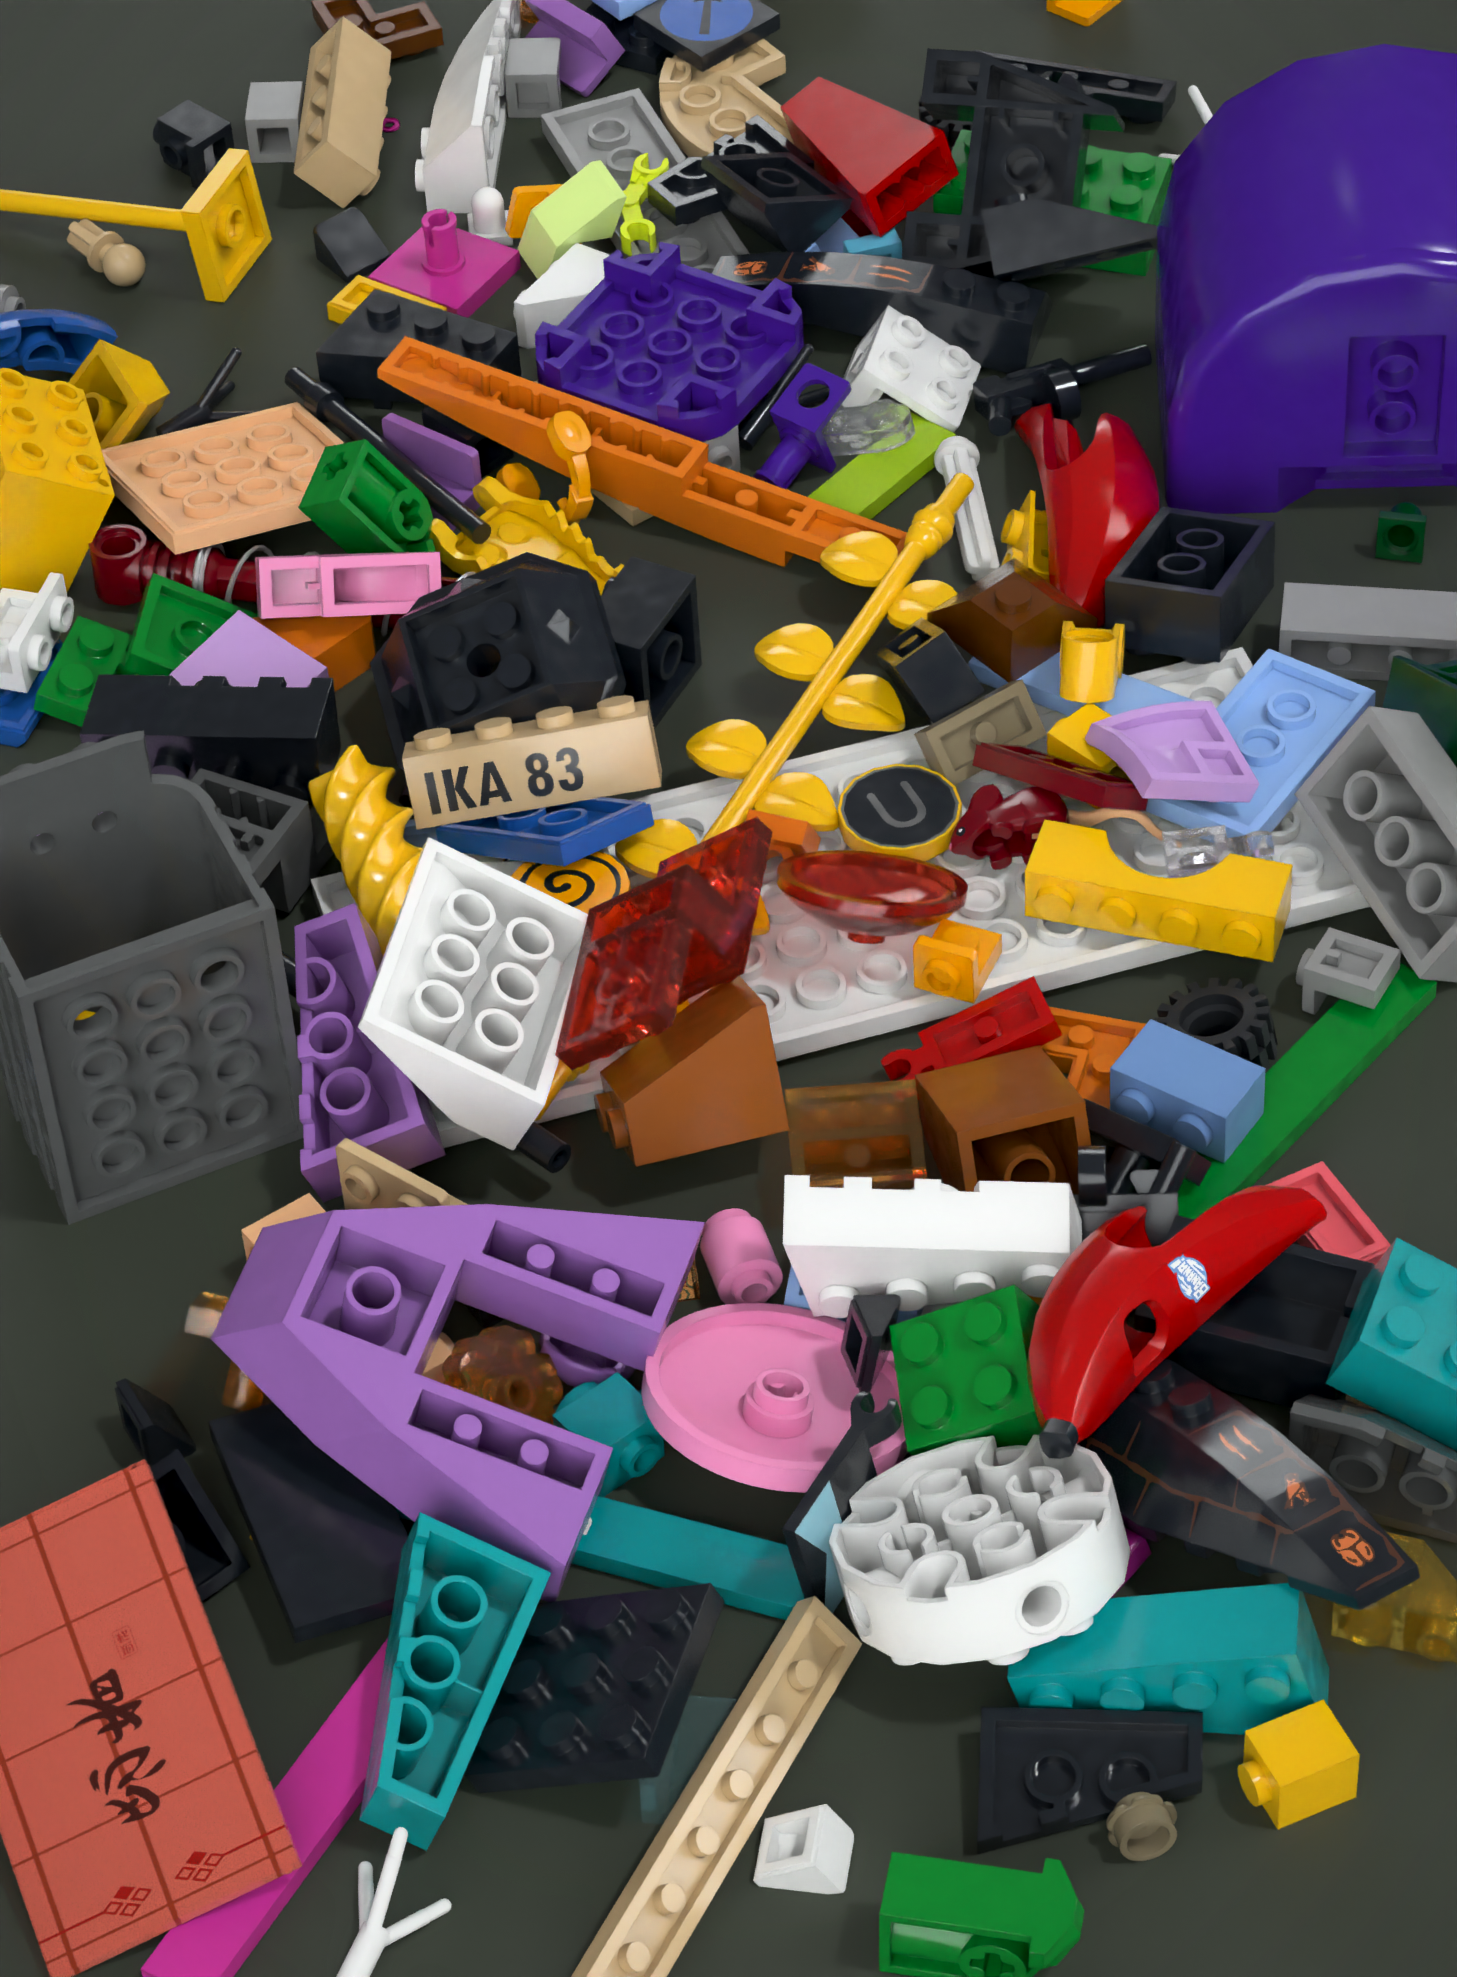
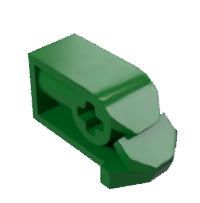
(367, 502)
(975, 1918)

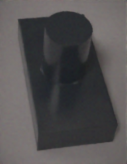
(1135, 1148)

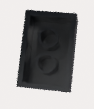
(1191, 583)

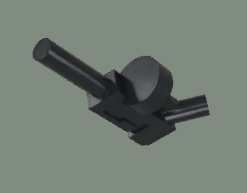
(1050, 383)
(1155, 1190)

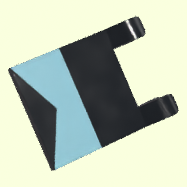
(828, 1498)

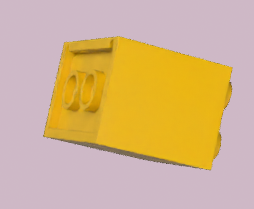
(49, 480)

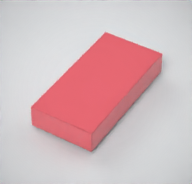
(1347, 1227)

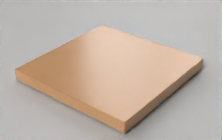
(221, 476)

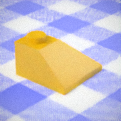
(120, 392)

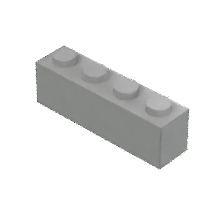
(1362, 628)

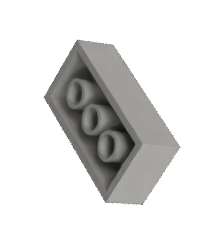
(1392, 822)

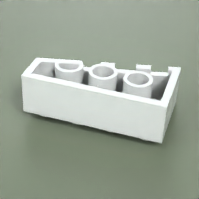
(925, 1240)

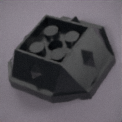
(527, 614)

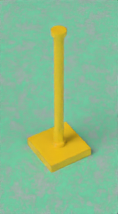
(220, 219)

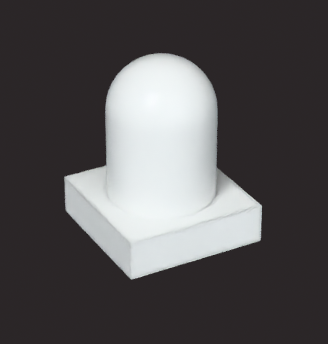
(488, 216)

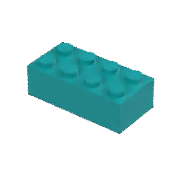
(1404, 1343)

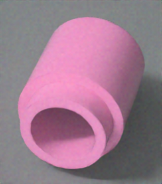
(740, 1257)

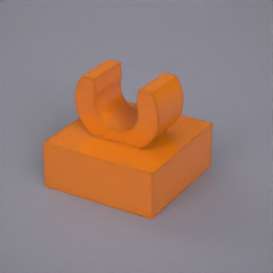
(788, 836)

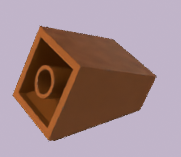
(697, 1082)
(1003, 1120)

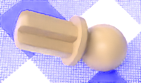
(107, 253)

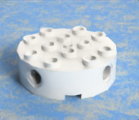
(980, 1552)

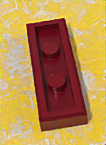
(1059, 776)

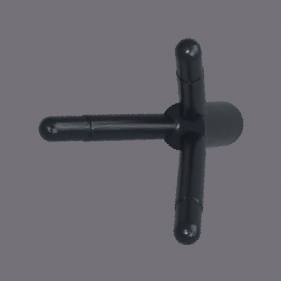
(215, 392)
(760, 417)

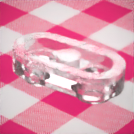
(869, 428)

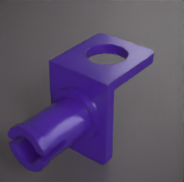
(802, 427)

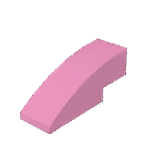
(344, 583)

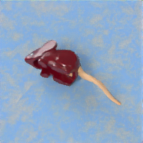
(1011, 825)

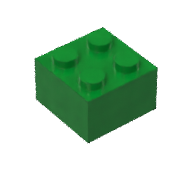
(967, 1372)

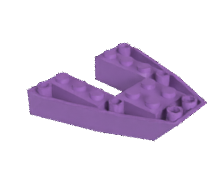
(349, 1309)

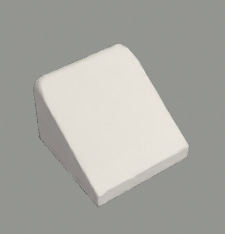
(805, 1851)

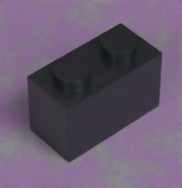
(929, 671)

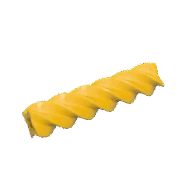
(367, 837)

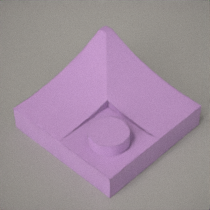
(1176, 752)

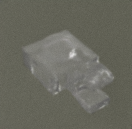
(1201, 849)

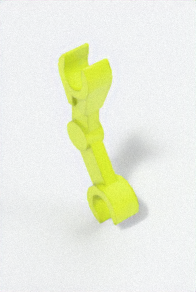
(634, 225)

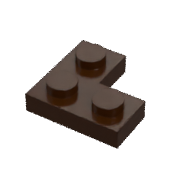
(401, 30)

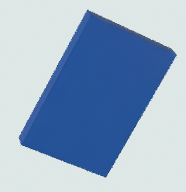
(552, 833)

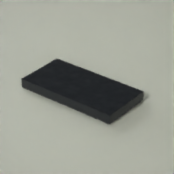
(316, 1526)

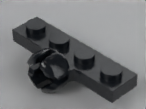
(1133, 96)

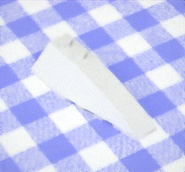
(469, 114)

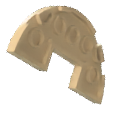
(719, 101)

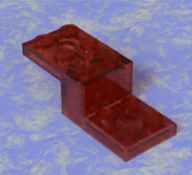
(664, 944)

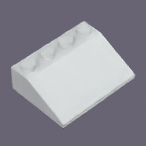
(475, 991)

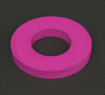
(391, 120)

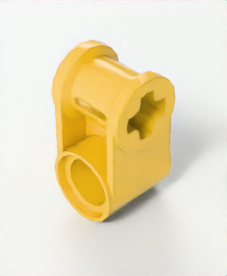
(1090, 662)

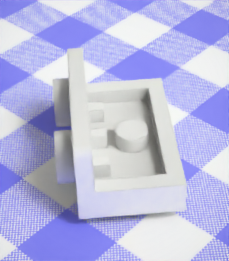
(30, 629)

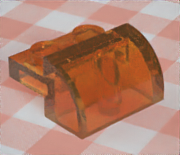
(856, 1134)

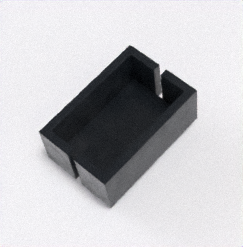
(1276, 1331)

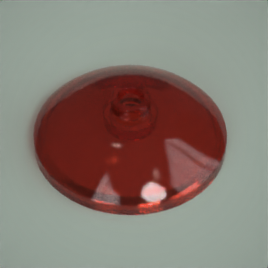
(871, 892)

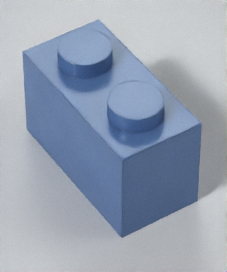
(1188, 1090)

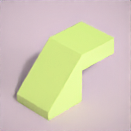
(576, 212)

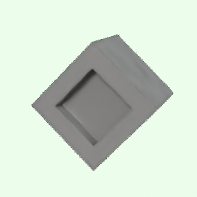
(532, 76)

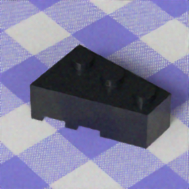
(379, 324)

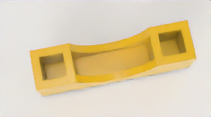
(1226, 910)

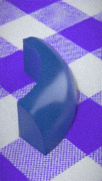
(49, 338)

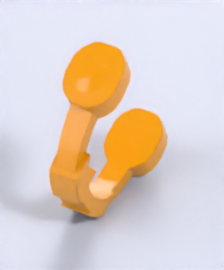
(570, 442)

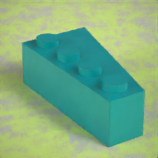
(1211, 1651)
(445, 1661)

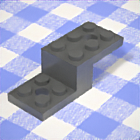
(274, 832)

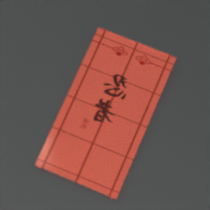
(121, 1732)

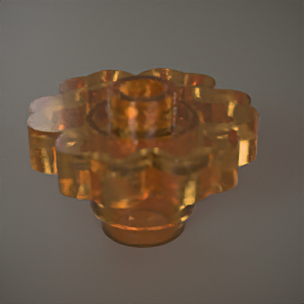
(506, 1371)

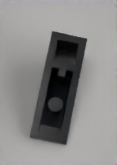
(1049, 237)

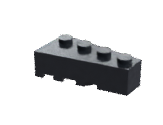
(252, 734)

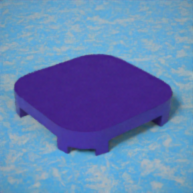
(672, 344)

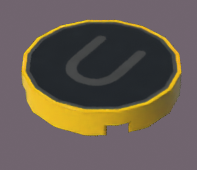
(899, 812)

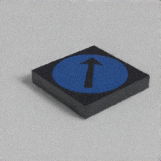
(706, 29)

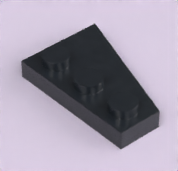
(686, 192)
(1074, 1765)

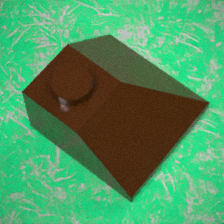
(1010, 619)

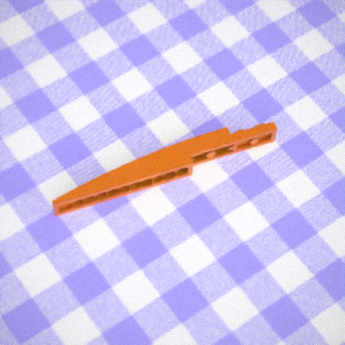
(627, 458)

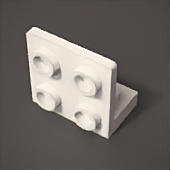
(913, 369)

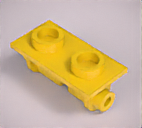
(1027, 537)

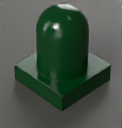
(1401, 533)

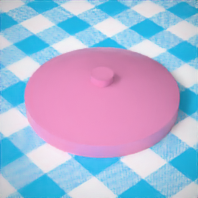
(760, 1394)

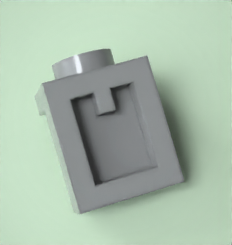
(1346, 969)

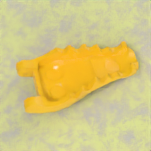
(517, 528)

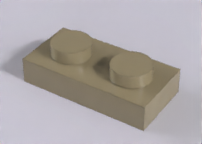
(998, 717)

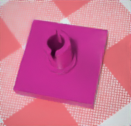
(448, 265)

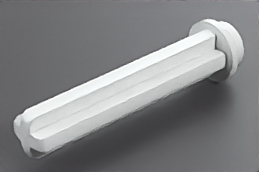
(971, 520)

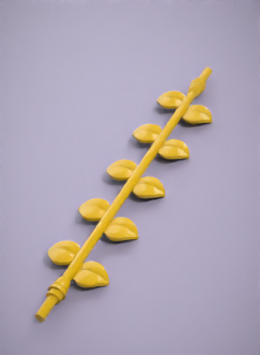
(807, 654)

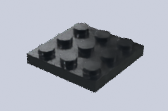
(596, 1689)

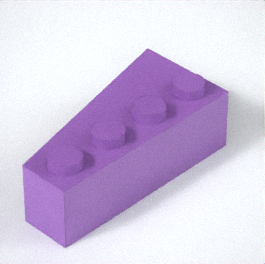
(346, 1078)

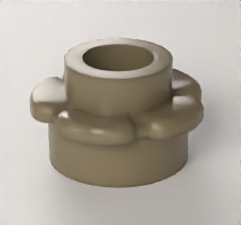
(1142, 1826)

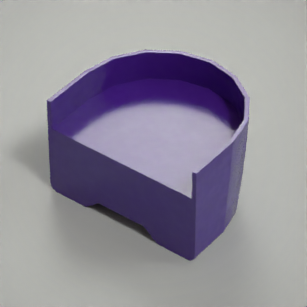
(1312, 286)

